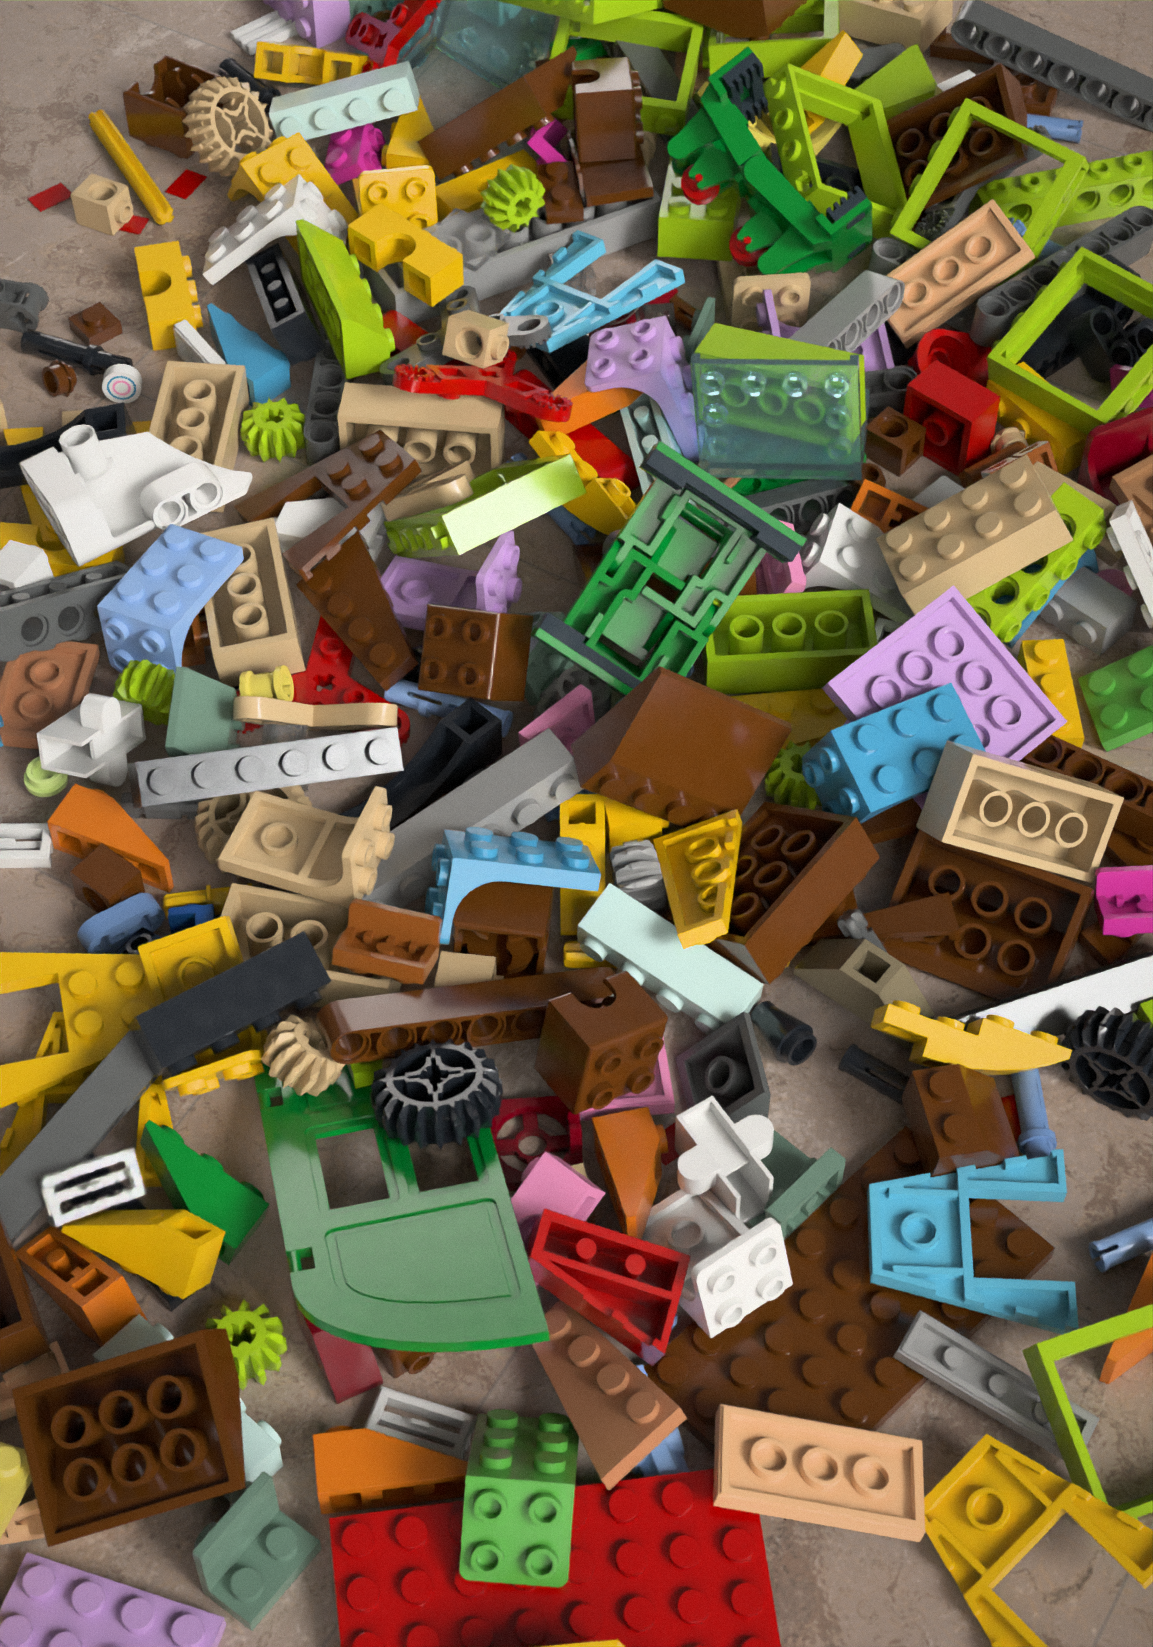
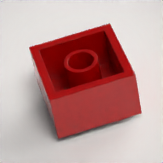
(956, 414)

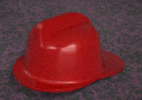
(955, 351)

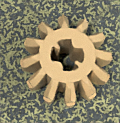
(300, 1056)

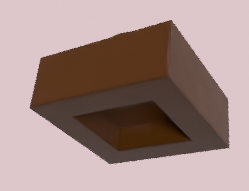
(95, 325)

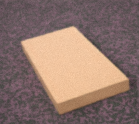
(957, 271)
(818, 1473)

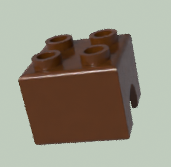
(606, 109)
(159, 113)
(475, 653)
(506, 923)
(601, 1052)

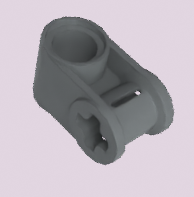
(17, 307)
(888, 388)

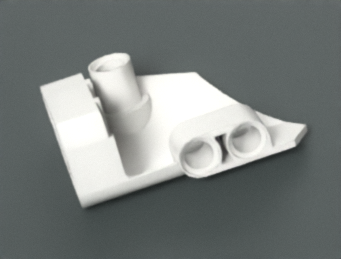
(123, 488)

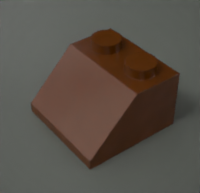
(957, 1119)

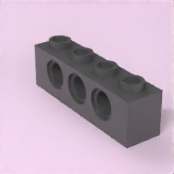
(55, 610)

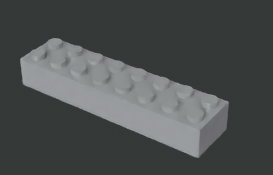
(525, 253)

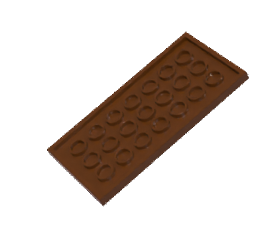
(833, 1334)

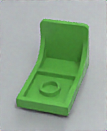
(1121, 698)
(519, 1499)

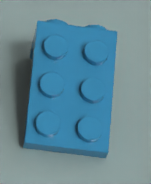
(887, 754)
(479, 857)

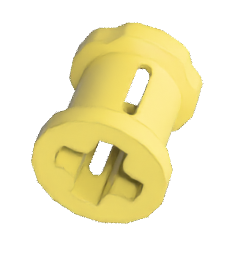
(273, 684)

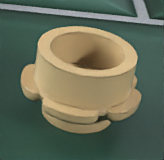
(1006, 438)

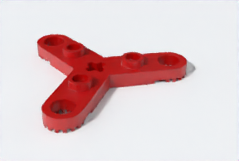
(385, 40)
(492, 382)
(332, 664)

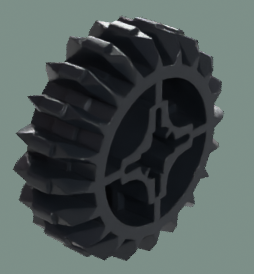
(1112, 1060)
(436, 1093)

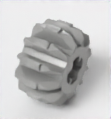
(638, 873)

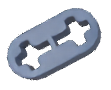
(116, 925)

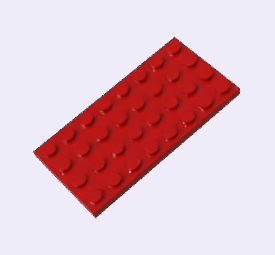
(644, 1569)

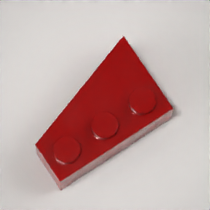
(610, 1279)

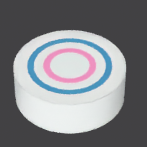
(122, 383)

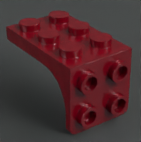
(1114, 449)

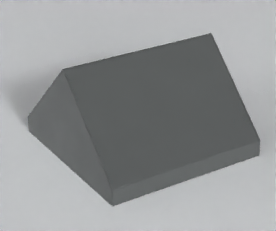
(728, 1069)

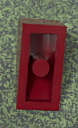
(345, 1365)

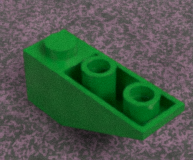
(204, 1188)

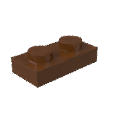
(561, 193)

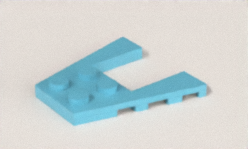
(576, 312)
(925, 1246)

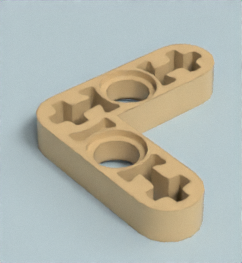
(432, 492)
(317, 717)

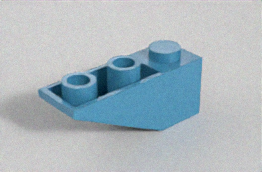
(265, 367)

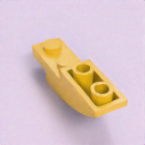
(607, 500)
(986, 1045)

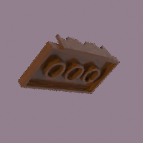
(610, 180)

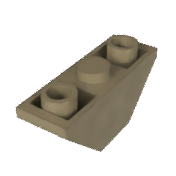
(860, 978)

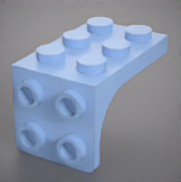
(162, 594)

